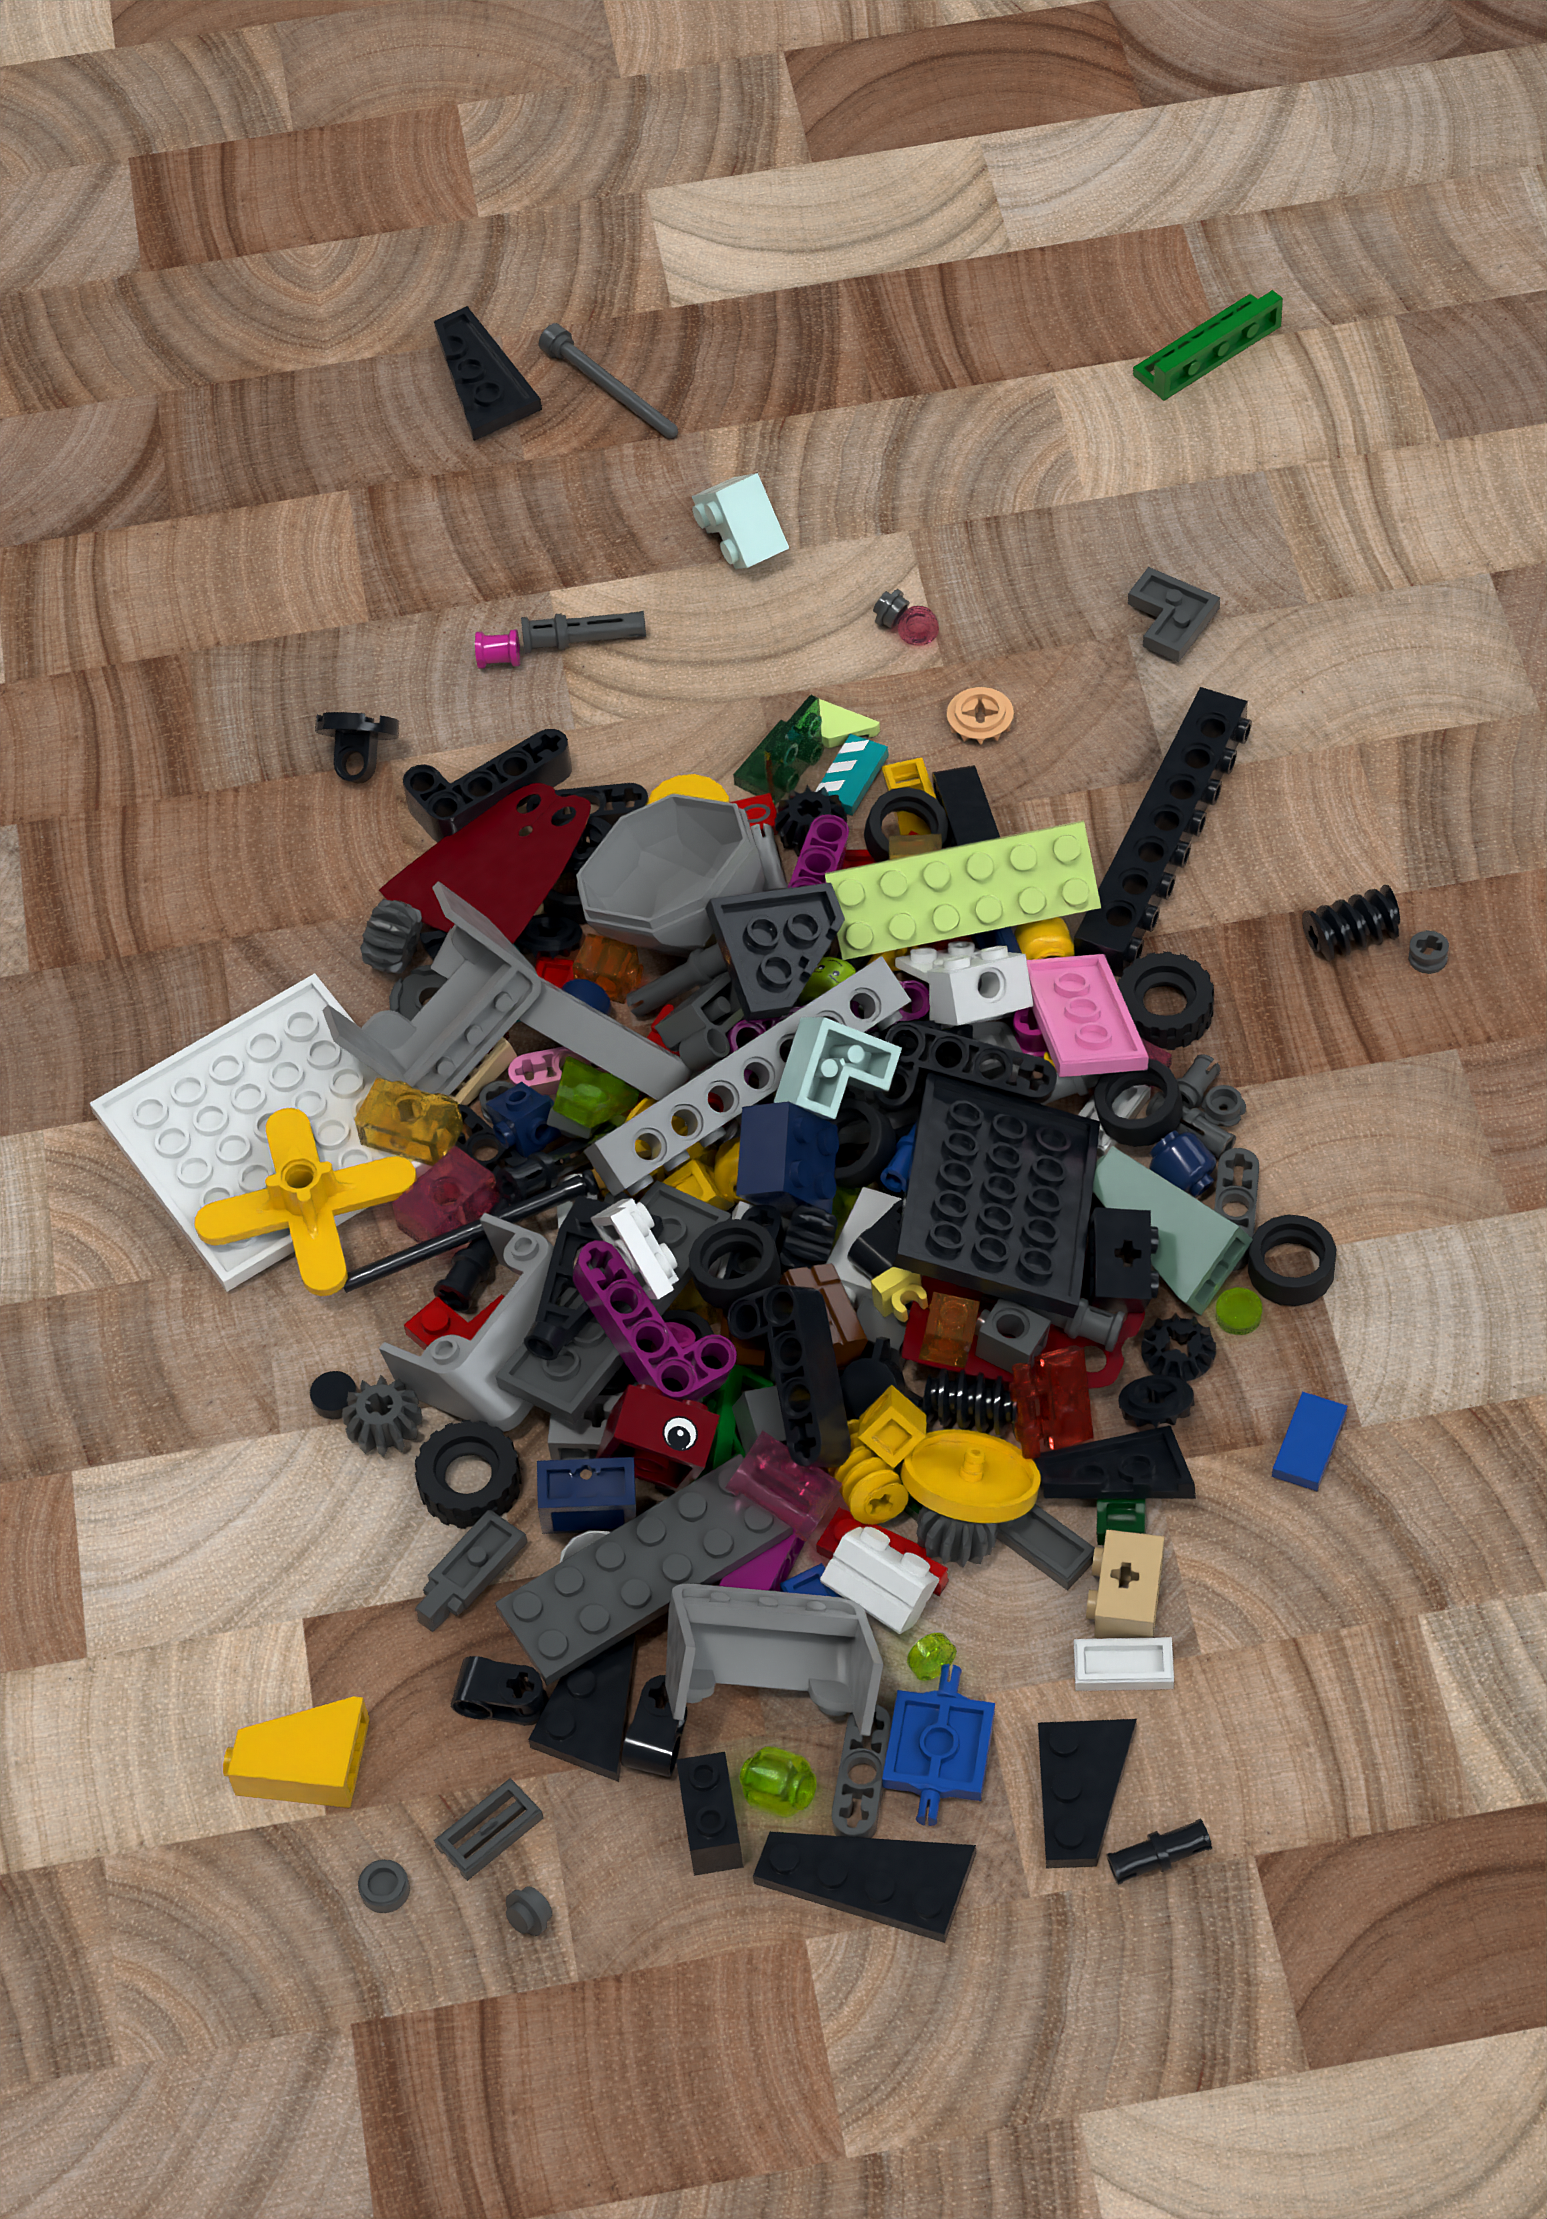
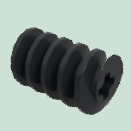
(1352, 922)
(969, 1402)

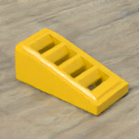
(903, 771)

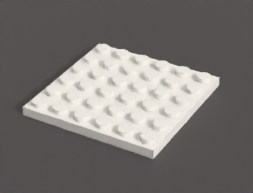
(203, 1113)

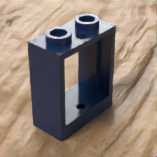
(581, 1504)

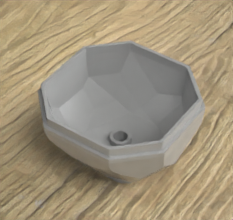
(663, 868)

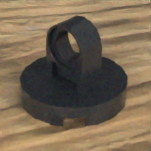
(356, 734)

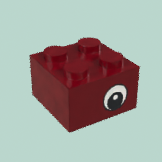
(662, 1435)

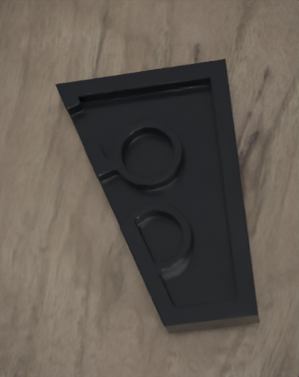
(1079, 1785)

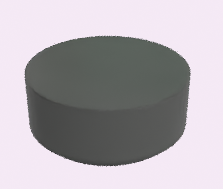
(383, 1886)

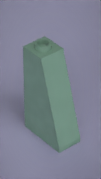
(1194, 1241)

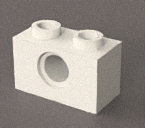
(1002, 991)

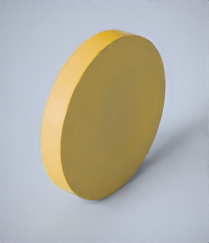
(971, 1476)

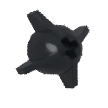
(870, 1377)

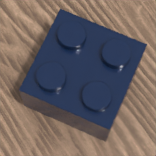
(786, 1158)

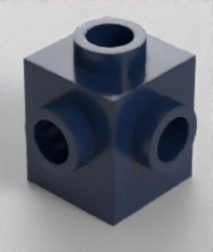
(521, 1119)

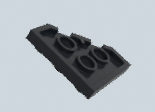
(774, 943)

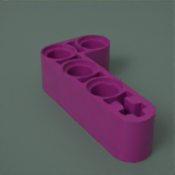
(646, 1323)

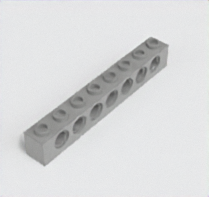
(615, 1153)

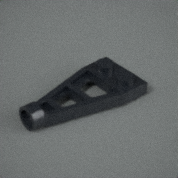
(557, 1324)

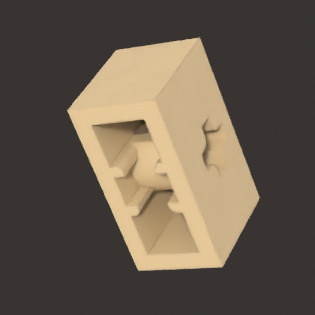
(1129, 1561)

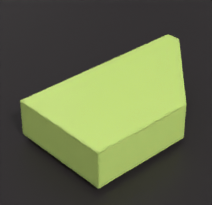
(840, 723)

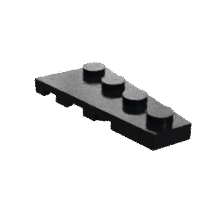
(483, 375)
(877, 1879)

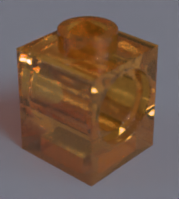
(610, 965)
(949, 1330)

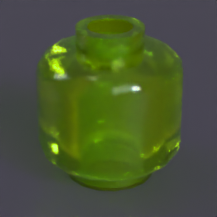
(778, 1781)

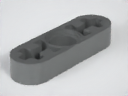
(1245, 1194)
(854, 1754)

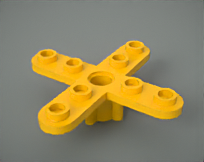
(305, 1200)

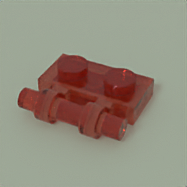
(1063, 1401)

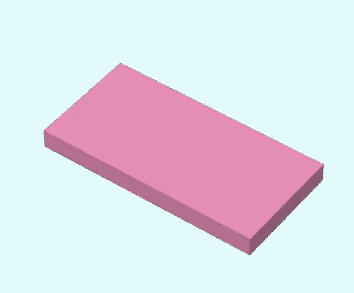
(1084, 1016)

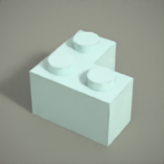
(743, 518)
(828, 1058)

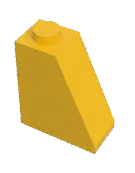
(301, 1755)

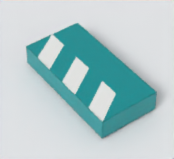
(854, 771)

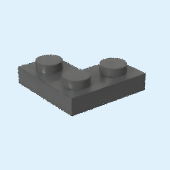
(1179, 609)

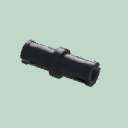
(1159, 1851)

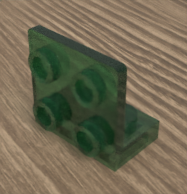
(784, 754)

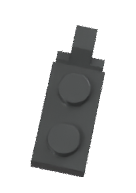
(469, 1568)

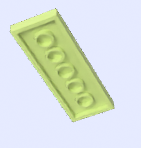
(965, 890)

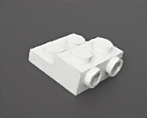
(628, 1230)

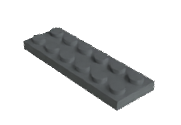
(590, 1359)
(632, 1571)

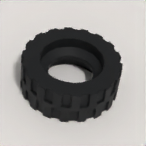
(1171, 971)
(462, 1440)

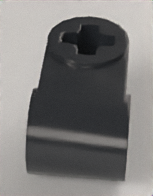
(876, 1246)
(498, 1691)
(654, 1735)

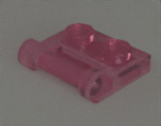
(805, 1487)

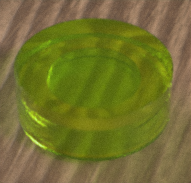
(1238, 1311)
(929, 1655)

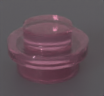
(918, 626)

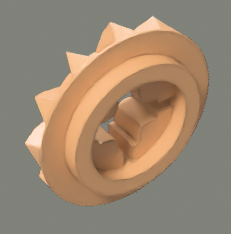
(994, 705)

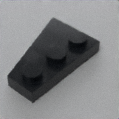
(1118, 1467)
(588, 1712)

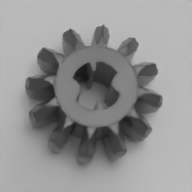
(391, 936)
(382, 1416)
(953, 1538)

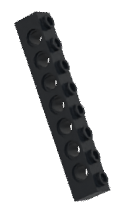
(1163, 829)

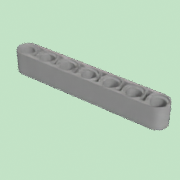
(591, 1034)

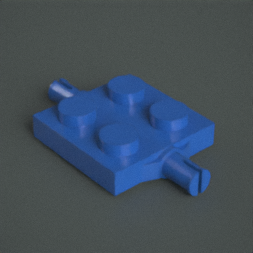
(939, 1745)

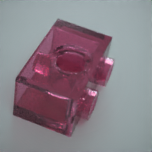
(455, 1179)

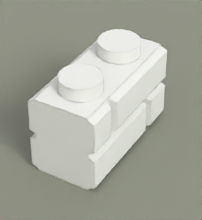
(880, 1578)

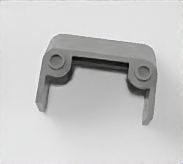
(459, 1020)
(461, 1372)
(772, 1643)

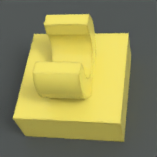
(895, 1289)

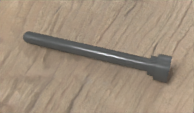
(558, 343)

